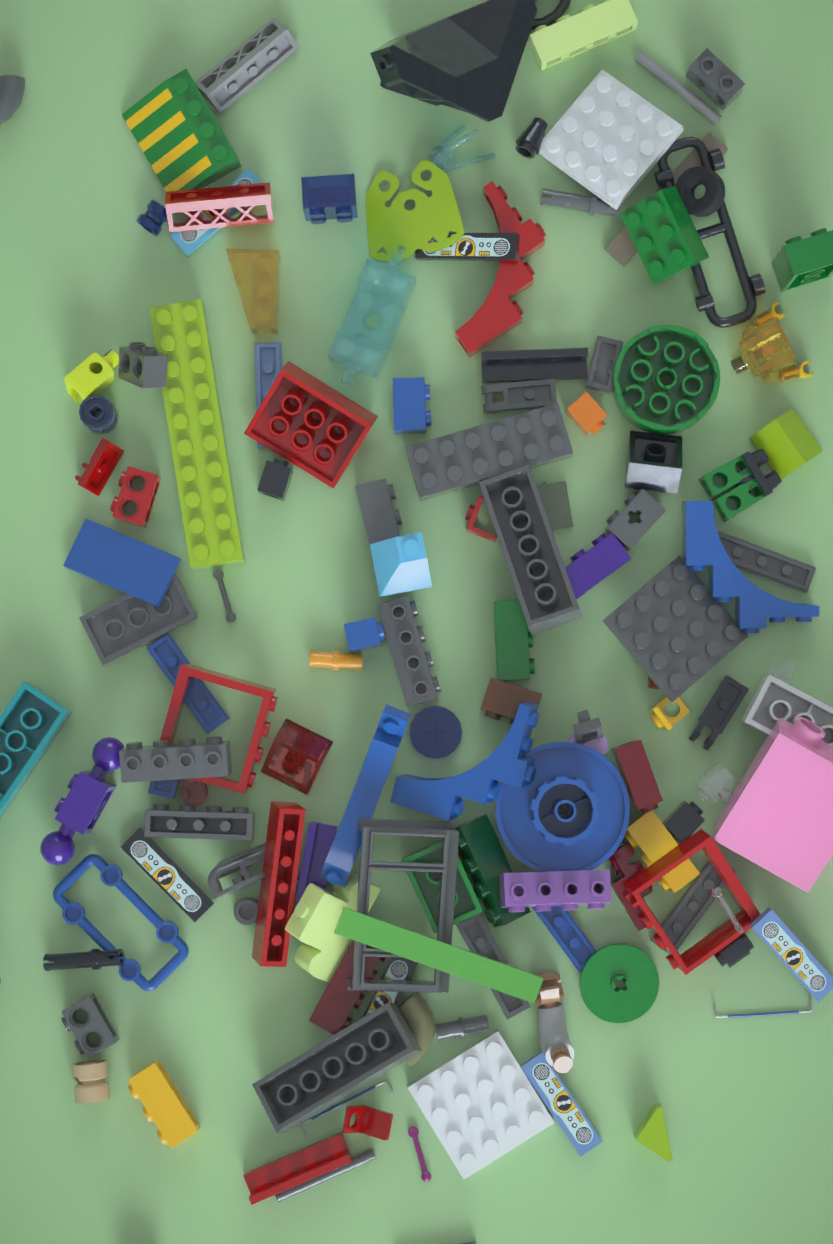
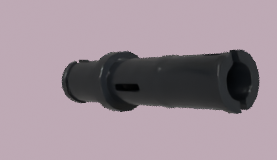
(93, 958)

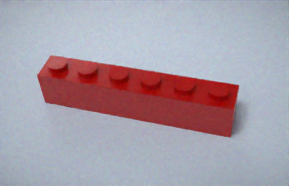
(279, 884)

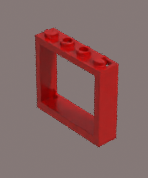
(261, 727)
(720, 936)

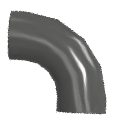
(11, 95)

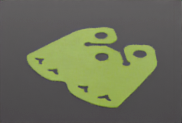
(414, 228)

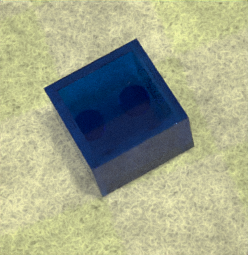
(329, 198)

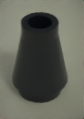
(531, 139)

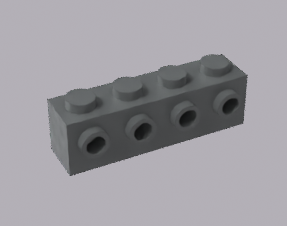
(407, 651)
(175, 761)
(199, 824)

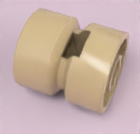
(91, 1081)

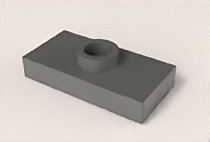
(602, 364)

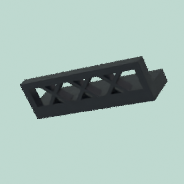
(534, 365)

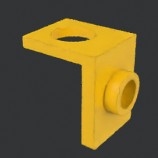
(663, 721)

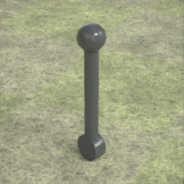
(218, 575)

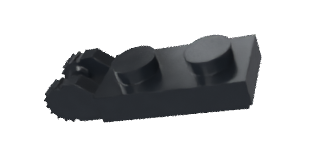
(719, 710)

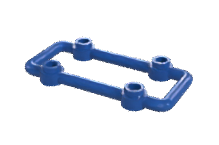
(112, 876)

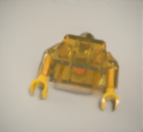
(768, 350)

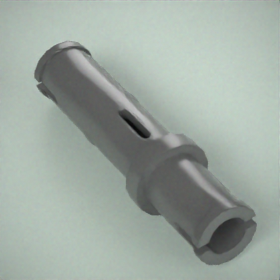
(577, 202)

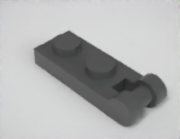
(519, 395)

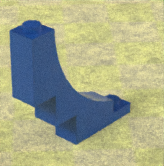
(365, 794)

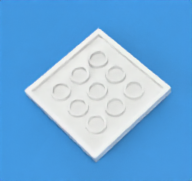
(609, 139)
(480, 1104)

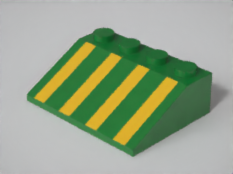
(181, 135)

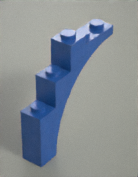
(752, 605)
(480, 784)

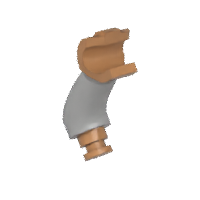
(551, 1023)

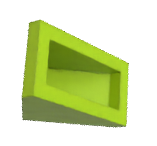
(654, 1133)

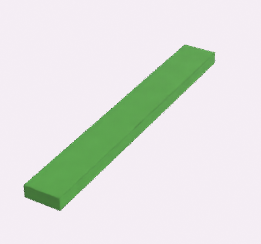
(438, 954)

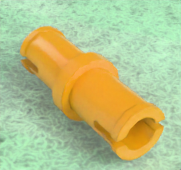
(335, 660)

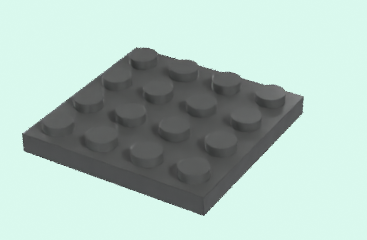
(675, 629)

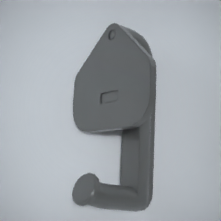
(240, 864)

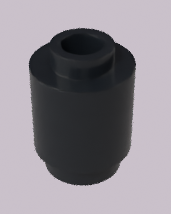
(734, 951)

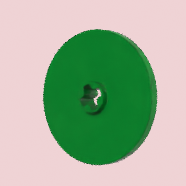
(623, 1003)

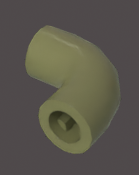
(420, 1022)

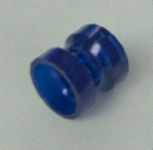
(157, 213)

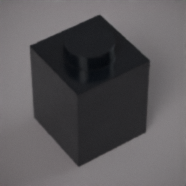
(275, 479)
(684, 820)

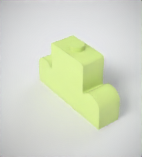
(315, 923)

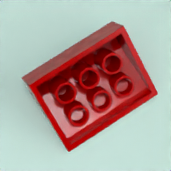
(310, 424)

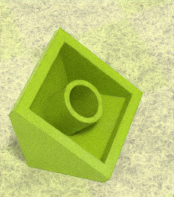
(786, 443)

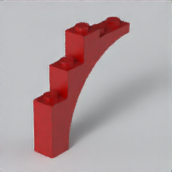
(498, 313)

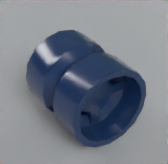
(98, 414)

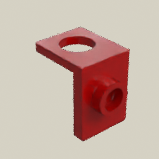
(471, 516)
(368, 1121)

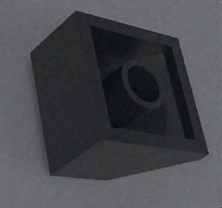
(653, 462)

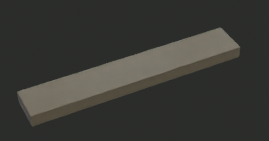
(622, 246)

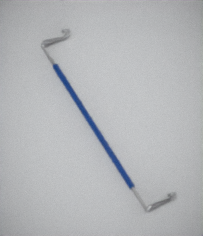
(762, 1014)
(342, 1103)

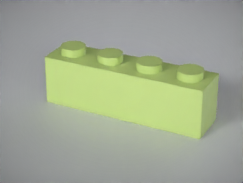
(582, 31)

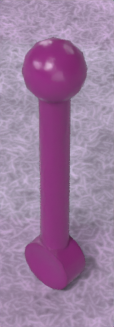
(413, 1132)

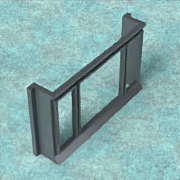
(446, 902)

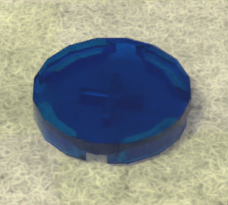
(435, 732)

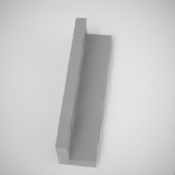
(248, 67)

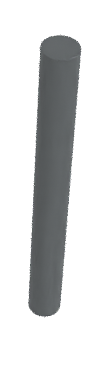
(357, 1161)

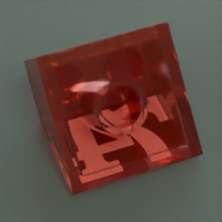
(296, 756)

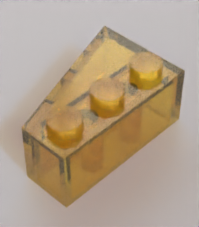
(259, 286)

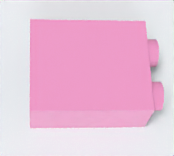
(784, 805)

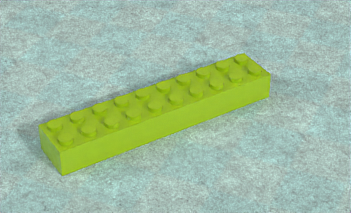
(197, 436)

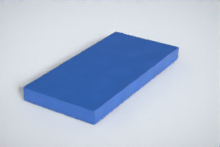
(122, 562)

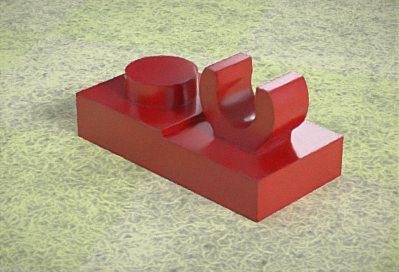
(100, 467)

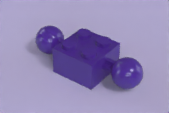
(83, 803)

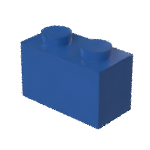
(409, 405)
(364, 634)

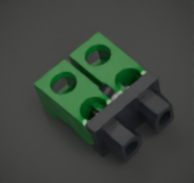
(746, 477)

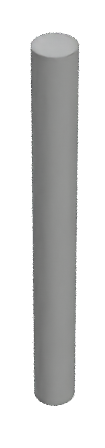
(678, 87)

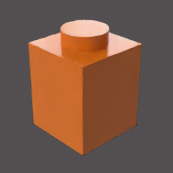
(587, 414)

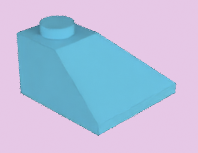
(400, 564)

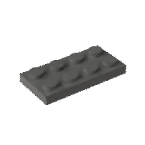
(133, 622)

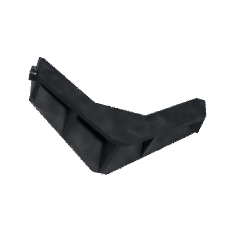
(460, 59)

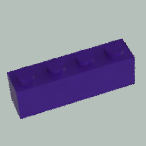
(595, 564)

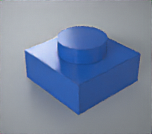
(164, 788)

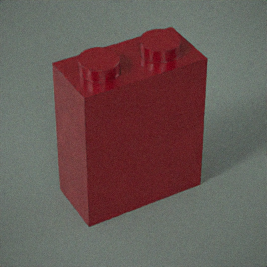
(637, 776)

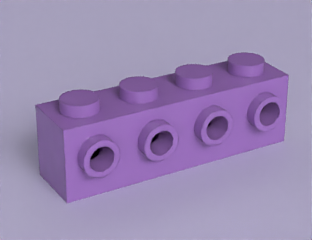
(555, 889)

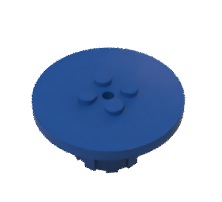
(594, 817)

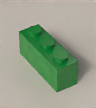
(512, 642)

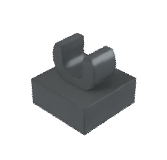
(586, 728)

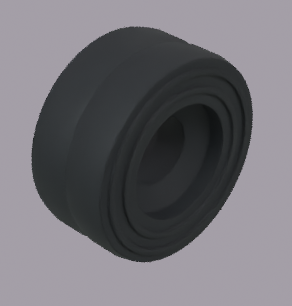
(713, 195)

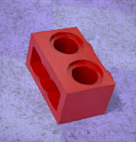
(143, 498)

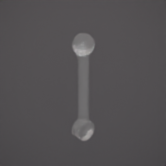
(717, 892)

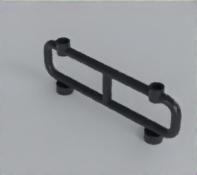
(751, 285)

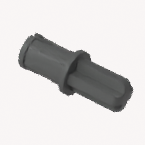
(462, 1027)

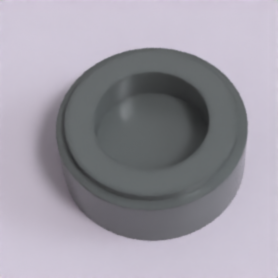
(246, 911)

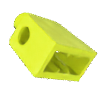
(84, 383)

